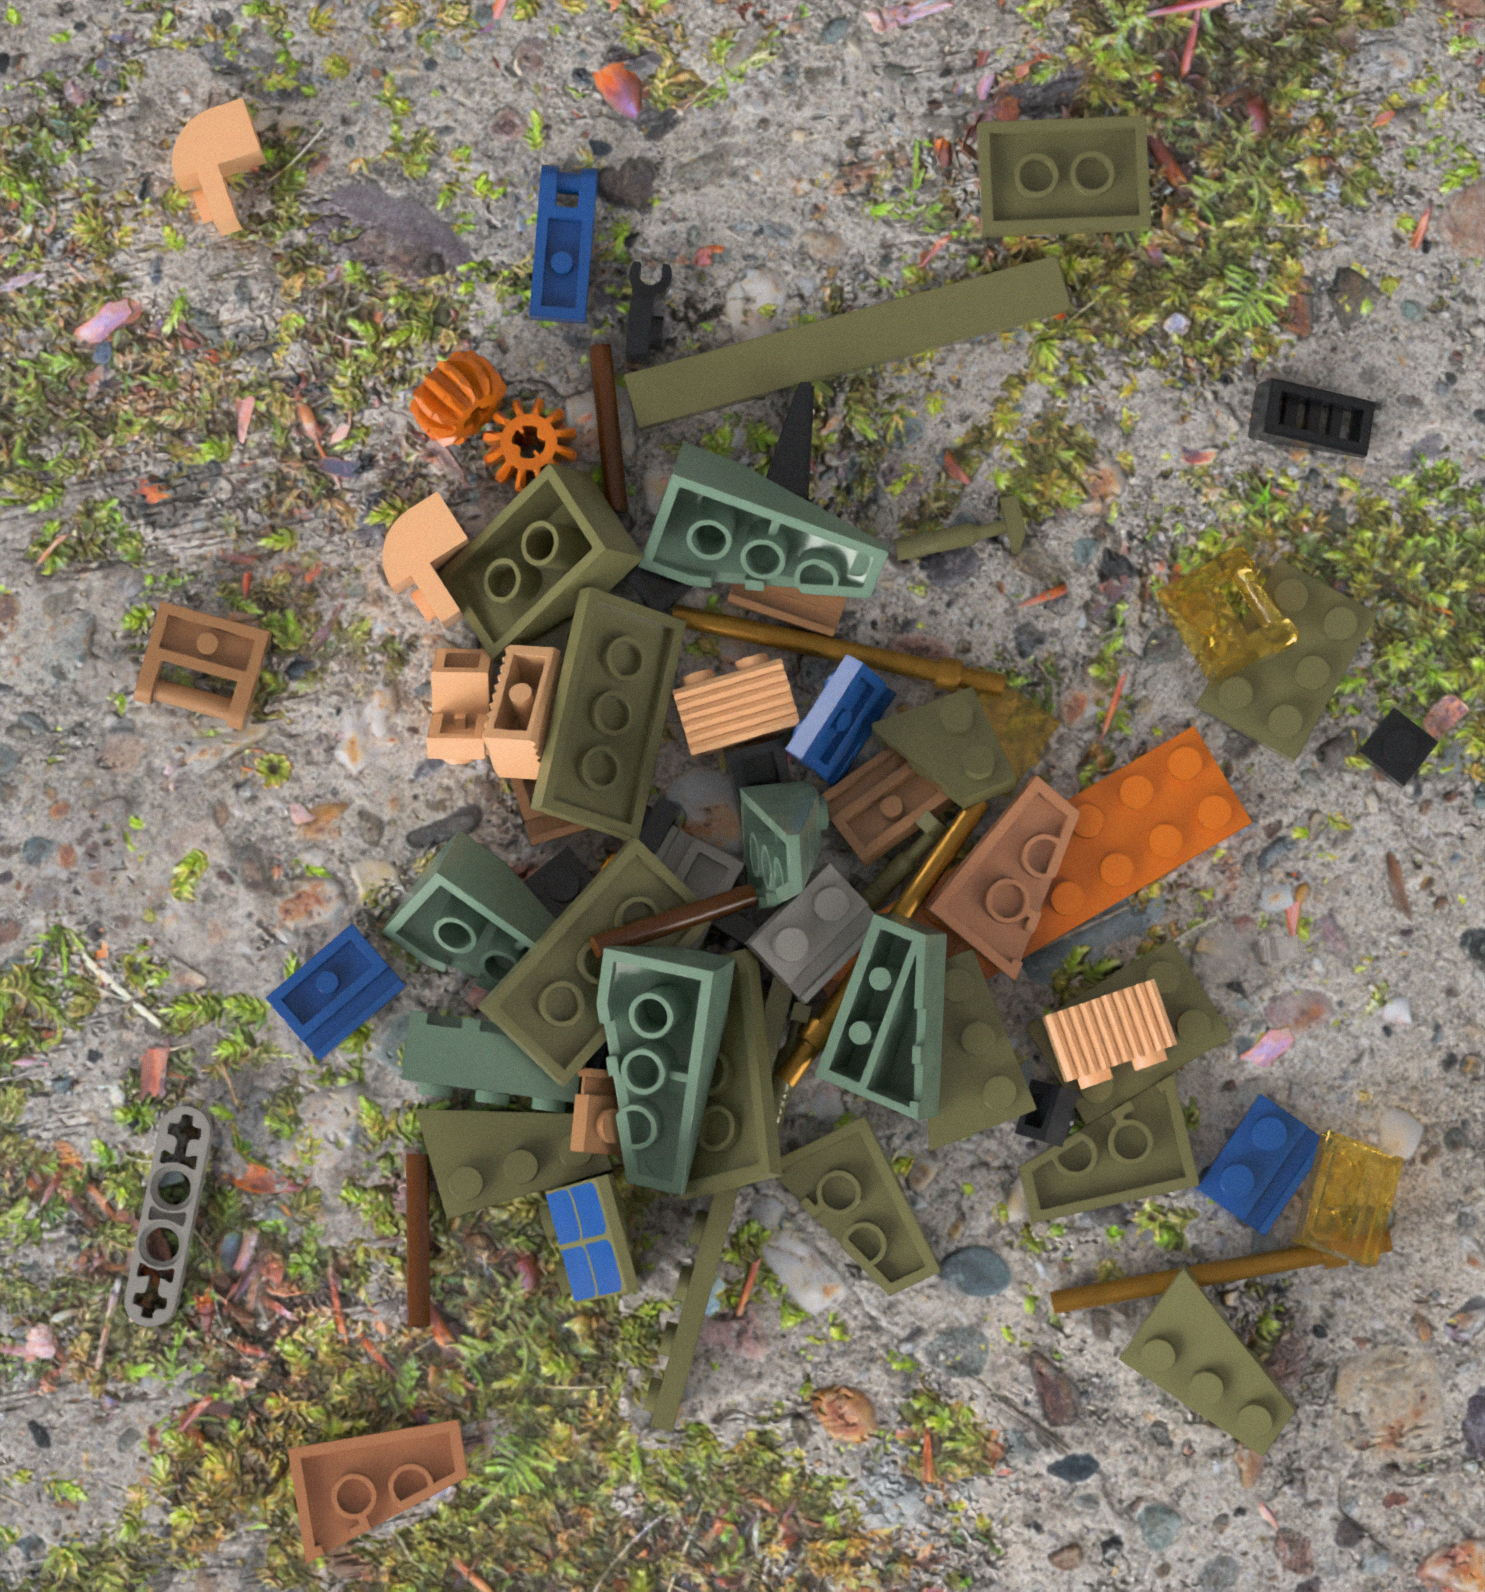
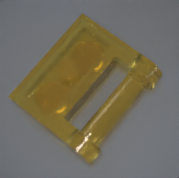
(1211, 626)

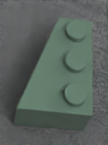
(892, 1019)
(479, 1057)

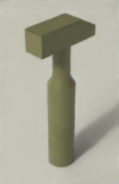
(966, 534)
(903, 862)
(781, 1090)

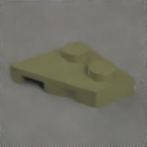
(951, 746)

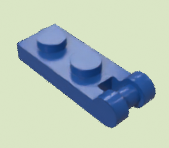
(563, 246)

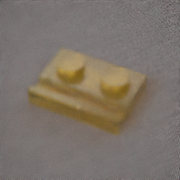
(1348, 1199)

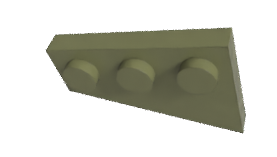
(978, 1064)
(501, 1155)
(1115, 1159)
(860, 1201)
(1207, 1366)

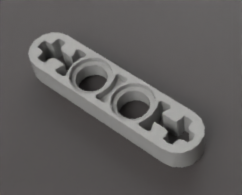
(159, 1213)

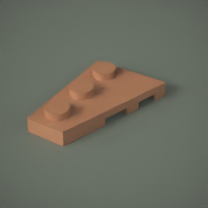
(1004, 879)
(371, 1477)

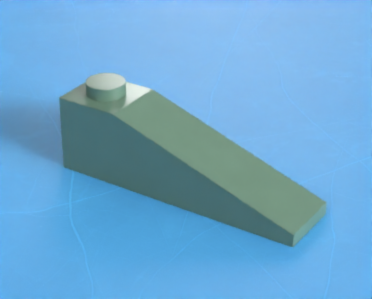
(747, 530)
(781, 838)
(469, 914)
(663, 1039)

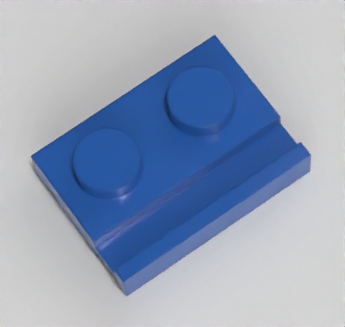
(840, 720)
(336, 992)
(1260, 1165)

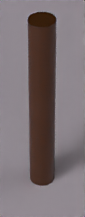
(608, 427)
(676, 919)
(418, 1240)

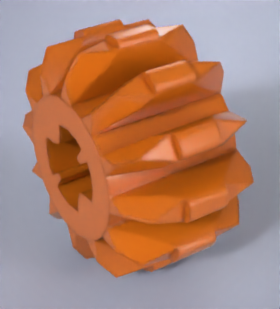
(458, 398)
(518, 428)

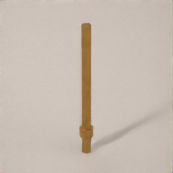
(946, 674)
(818, 1029)
(1206, 1274)

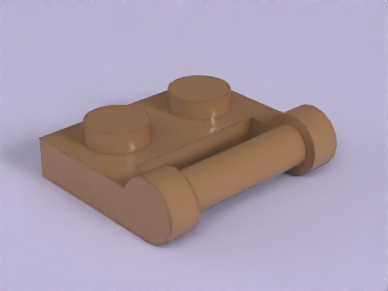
(205, 646)

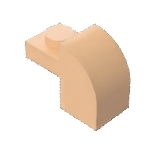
(212, 148)
(419, 545)
(460, 699)

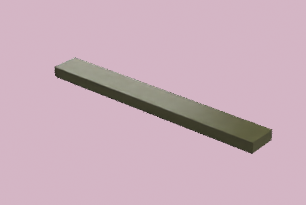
(847, 343)

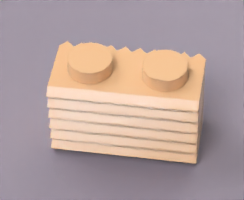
(735, 706)
(522, 710)
(1110, 1032)

